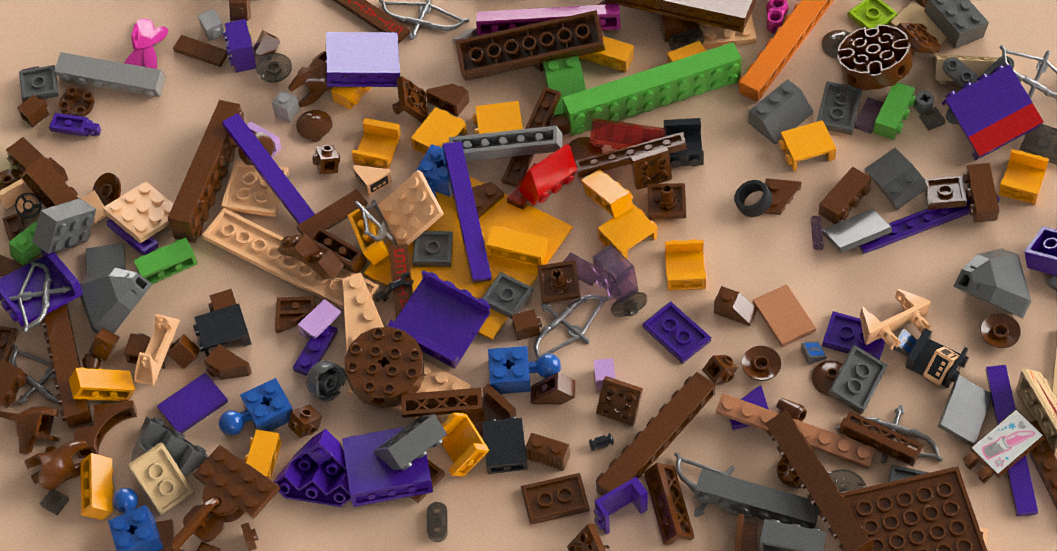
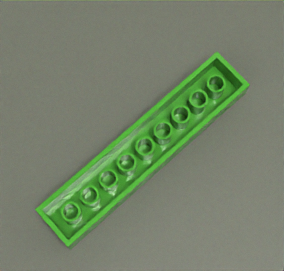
(653, 88)

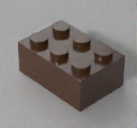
(47, 183)

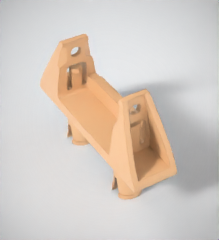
(914, 310)
(151, 361)

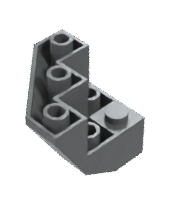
(996, 279)
(111, 297)
(185, 454)

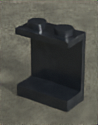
(692, 132)
(221, 328)
(924, 351)
(505, 445)

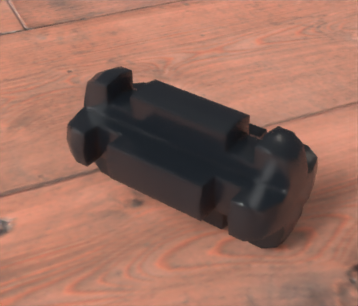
(601, 442)

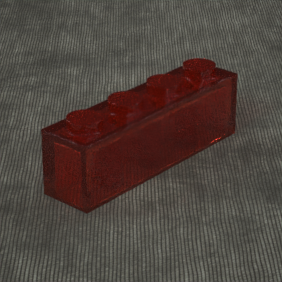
(622, 134)

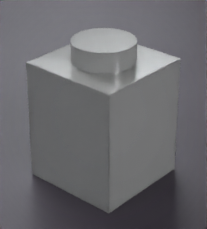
(211, 24)
(285, 106)

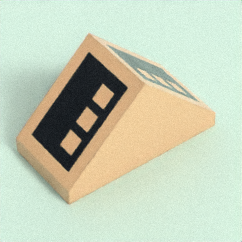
(372, 178)
(940, 365)

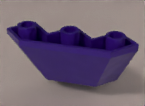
(316, 473)

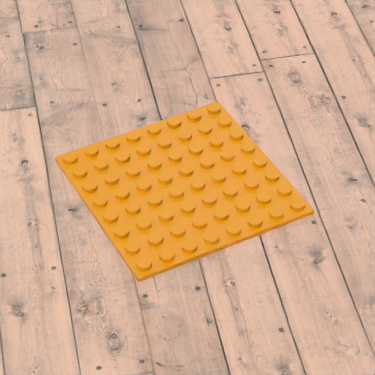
(500, 215)

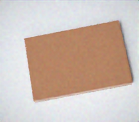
(784, 315)

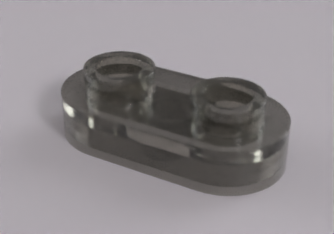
(685, 38)
(437, 520)

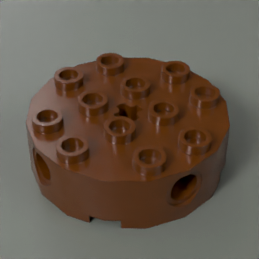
(875, 57)
(384, 366)

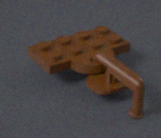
(229, 487)

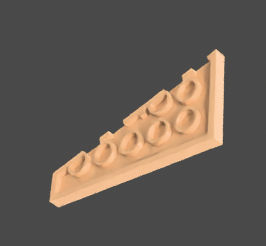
(358, 310)

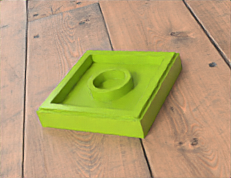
(872, 13)

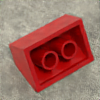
(549, 175)

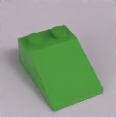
(564, 76)

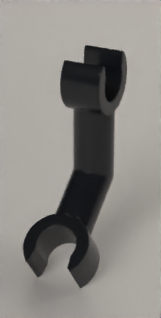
(393, 285)

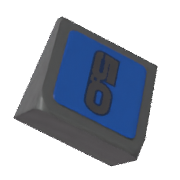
(907, 342)
(812, 352)

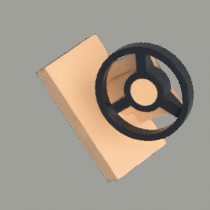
(20, 196)

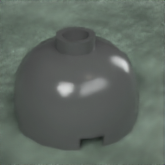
(325, 380)

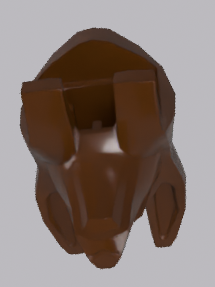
(313, 78)
(31, 425)
(56, 465)

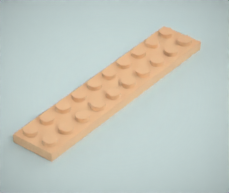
(260, 248)

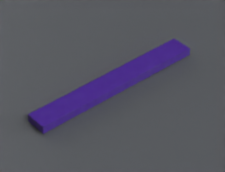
(268, 168)
(466, 212)
(916, 224)
(1019, 474)

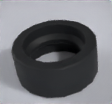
(745, 190)

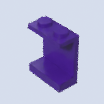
(616, 499)

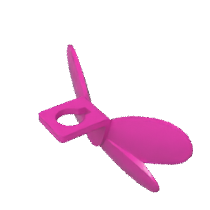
(143, 48)

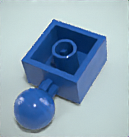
(435, 171)
(511, 368)
(263, 406)
(136, 526)

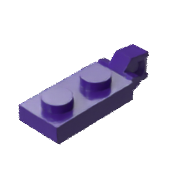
(74, 125)

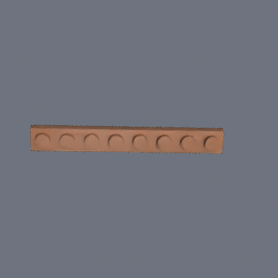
(817, 438)

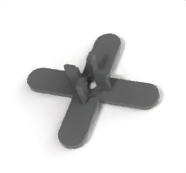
(962, 75)

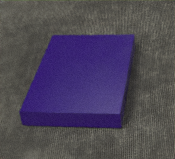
(676, 332)
(845, 332)
(192, 403)

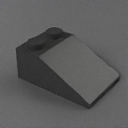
(896, 178)

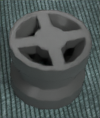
(920, 104)

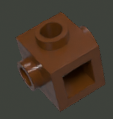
(326, 159)
(720, 369)
(304, 421)

